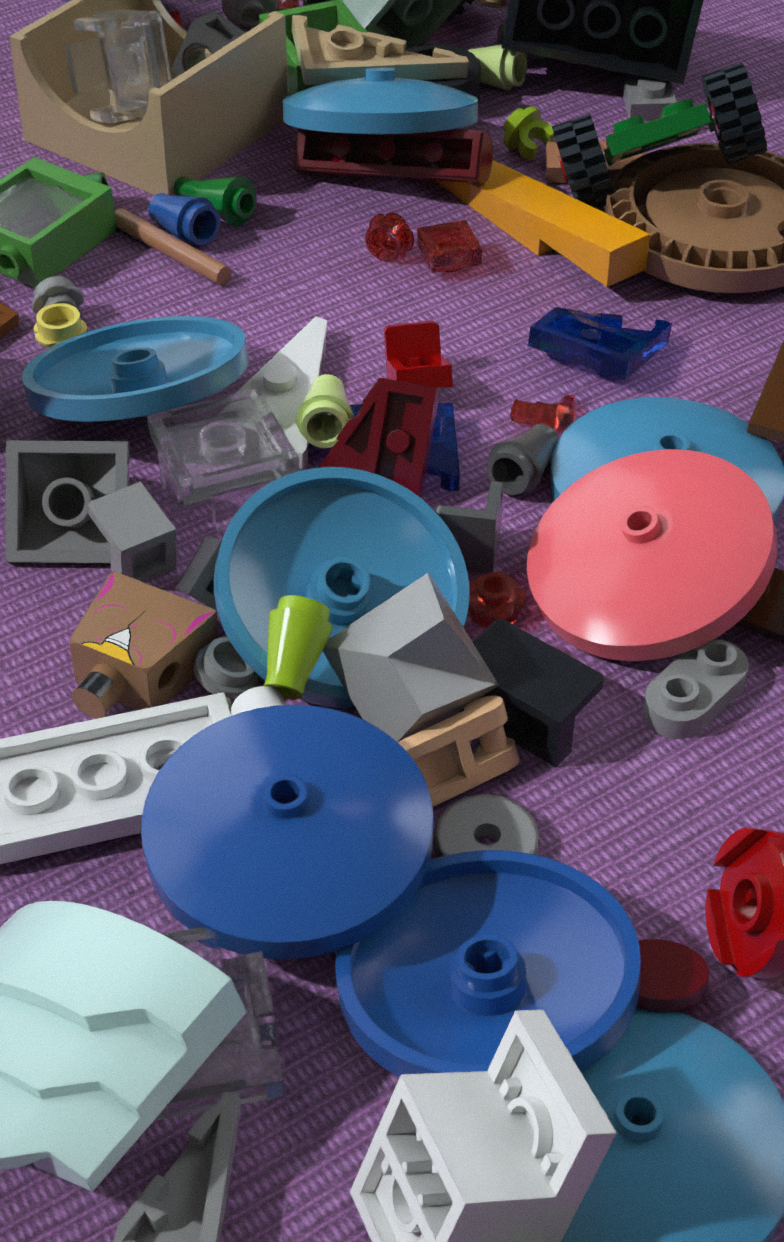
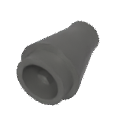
(522, 459)

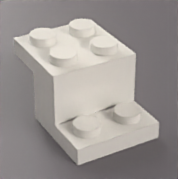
(486, 1149)

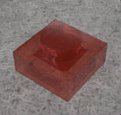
(449, 246)

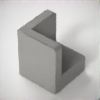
(137, 531)

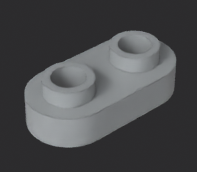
(706, 685)

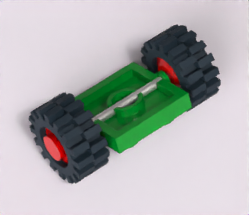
(732, 116)

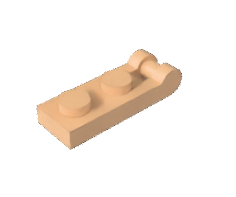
(446, 754)

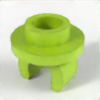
(522, 127)

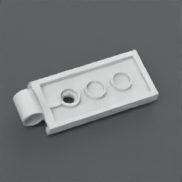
(94, 775)

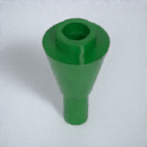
(232, 196)

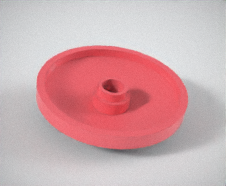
(652, 555)

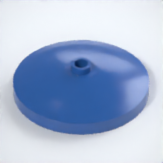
(288, 831)
(486, 941)

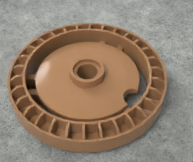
(706, 218)

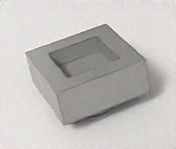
(647, 97)

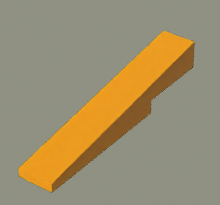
(554, 221)

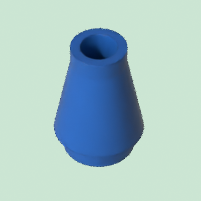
(186, 217)

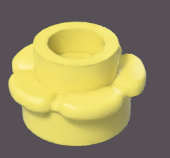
(57, 324)

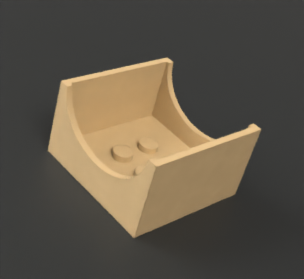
(188, 122)

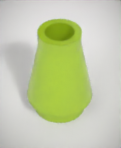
(295, 642)

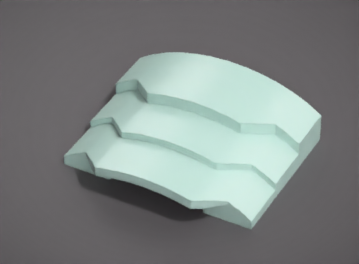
(97, 1034)

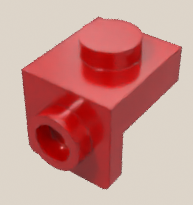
(415, 354)

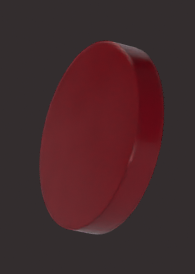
(670, 976)

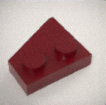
(390, 434)

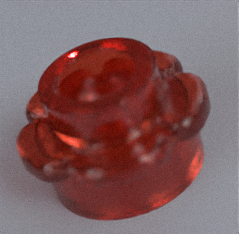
(380, 241)
(494, 598)

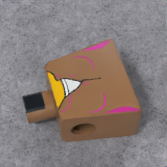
(137, 646)

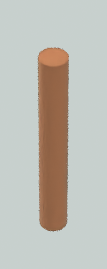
(172, 247)

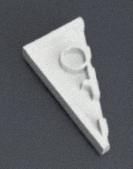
(288, 378)

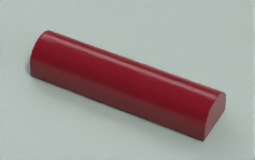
(435, 156)

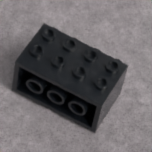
(614, 35)

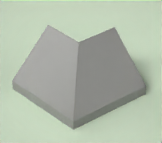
(51, 494)
(409, 662)

